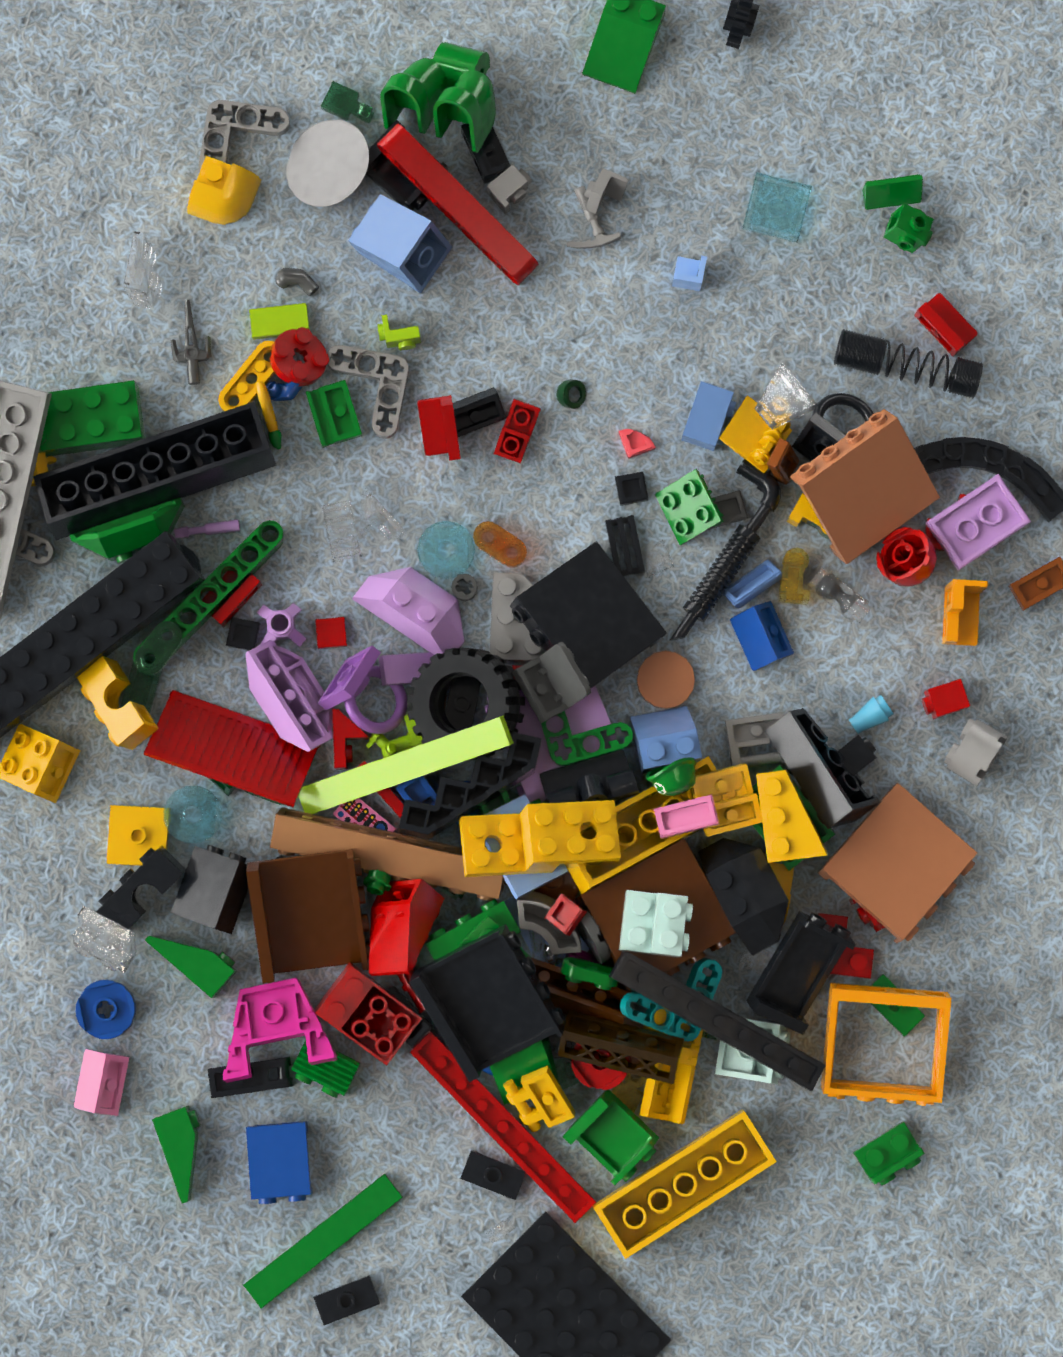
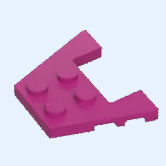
(272, 1015)

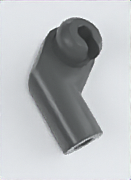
(298, 277)

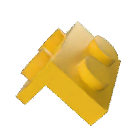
(668, 1100)

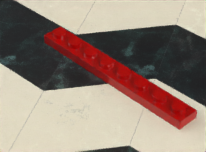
(503, 1128)

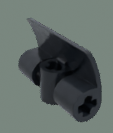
(591, 780)

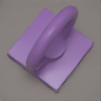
(351, 681)

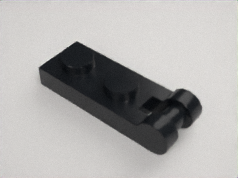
(259, 1082)

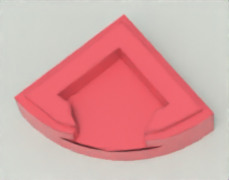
(635, 442)

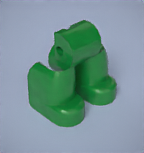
(444, 89)

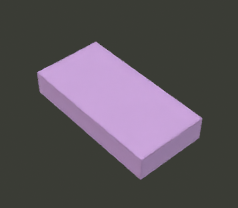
(401, 668)

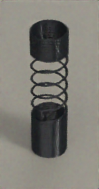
(868, 353)

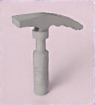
(598, 231)

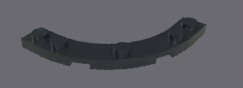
(996, 459)

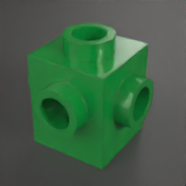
(909, 228)

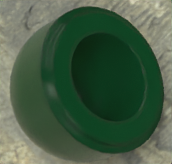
(563, 393)

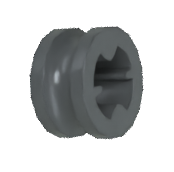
(460, 595)

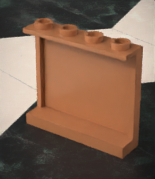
(866, 485)
(899, 863)

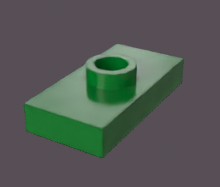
(900, 1017)

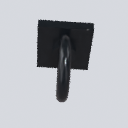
(819, 432)

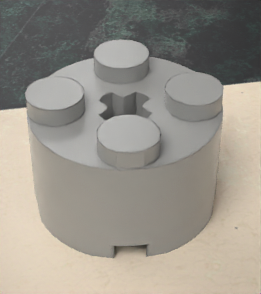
(976, 752)

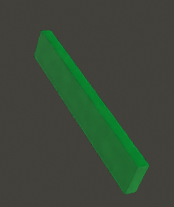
(322, 1240)

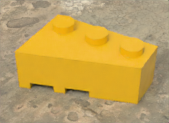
(785, 821)

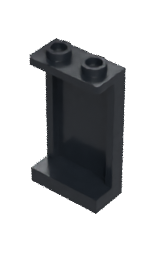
(798, 970)

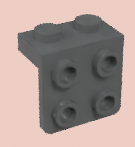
(552, 682)

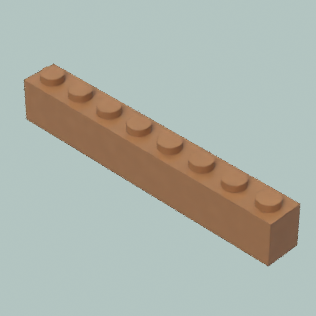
(381, 850)

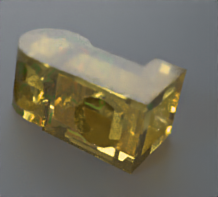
(791, 583)

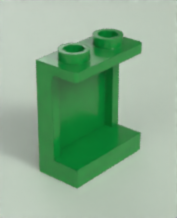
(613, 1136)

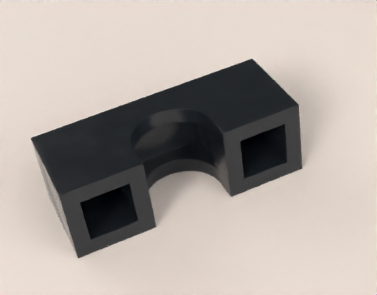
(158, 870)

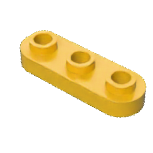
(238, 384)

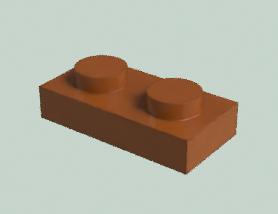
(1038, 584)

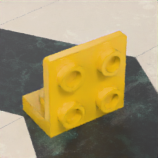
(37, 763)

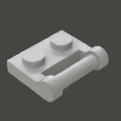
(749, 733)

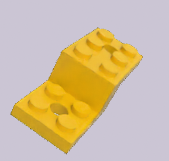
(539, 838)

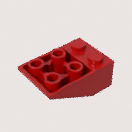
(401, 926)
(367, 1013)

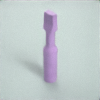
(208, 529)

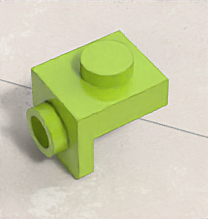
(403, 338)

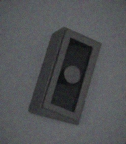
(478, 411)

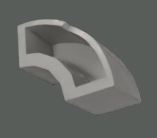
(531, 914)

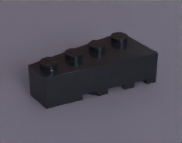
(819, 770)

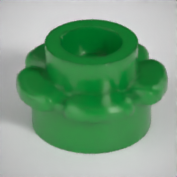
(377, 882)

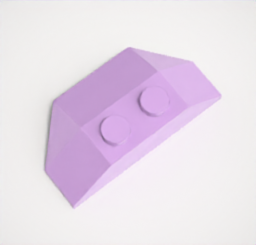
(414, 608)
(289, 695)

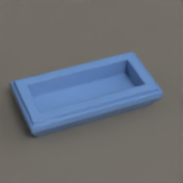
(753, 584)

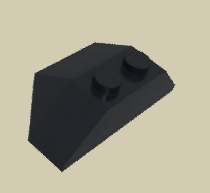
(746, 891)

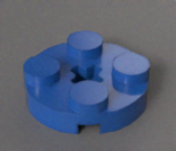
(92, 998)

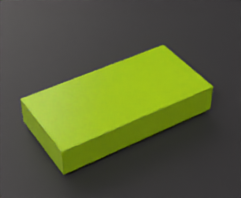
(275, 320)

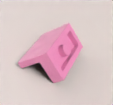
(101, 1082)

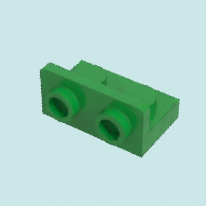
(889, 1154)

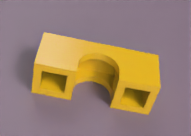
(102, 686)

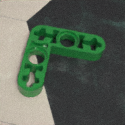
(575, 742)

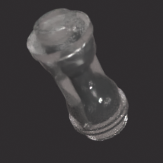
(830, 587)

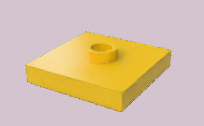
(134, 832)

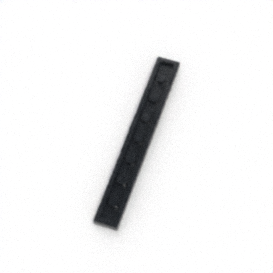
(716, 1020)

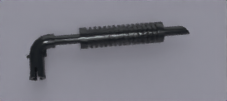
(734, 554)

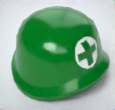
(674, 778)

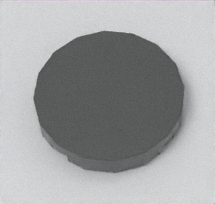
(591, 934)

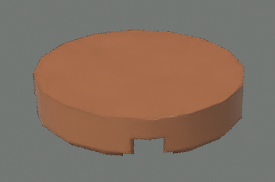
(665, 679)

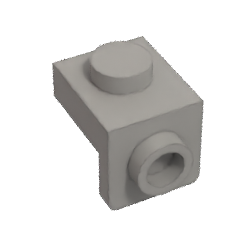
(607, 184)

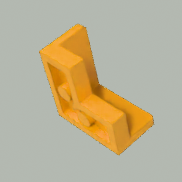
(962, 611)

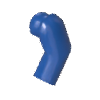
(283, 391)

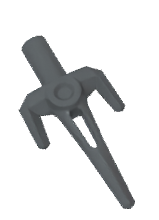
(191, 353)

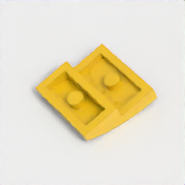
(732, 796)

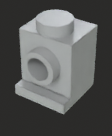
(509, 187)

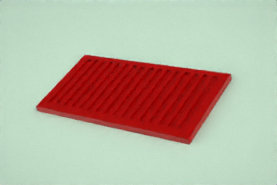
(229, 748)

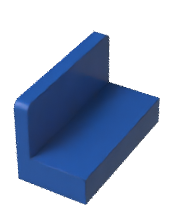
(761, 635)

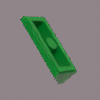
(892, 191)

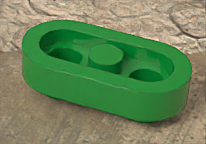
(580, 970)

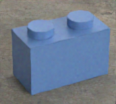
(708, 415)

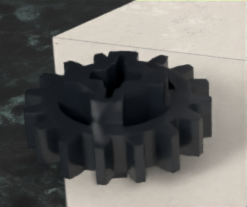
(740, 21)

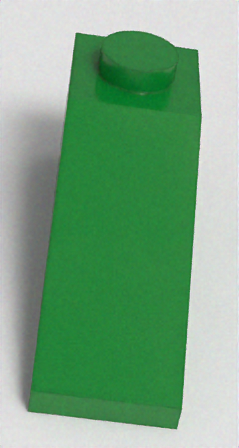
(201, 966)
(179, 1140)

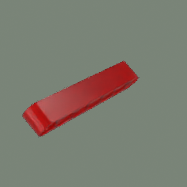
(457, 204)

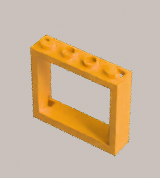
(889, 996)

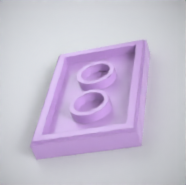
(978, 522)

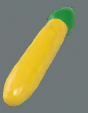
(269, 415)

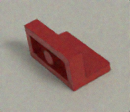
(945, 324)
(439, 427)
(237, 599)

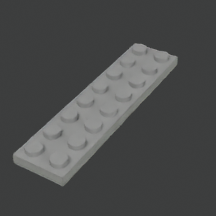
(21, 430)

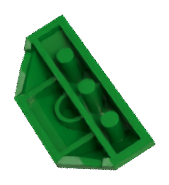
(131, 533)

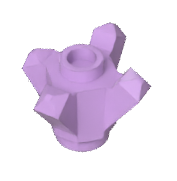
(281, 624)

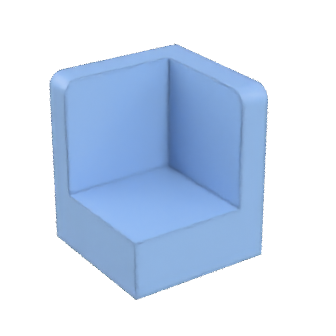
(689, 273)

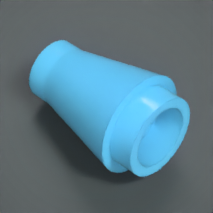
(871, 714)

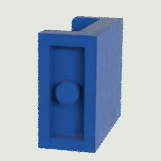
(278, 1162)

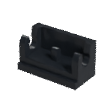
(491, 157)

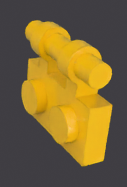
(547, 1096)

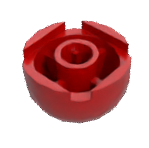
(907, 557)

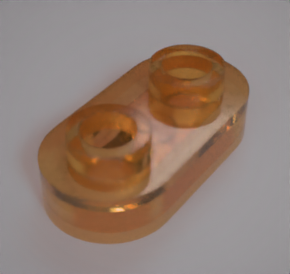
(500, 544)

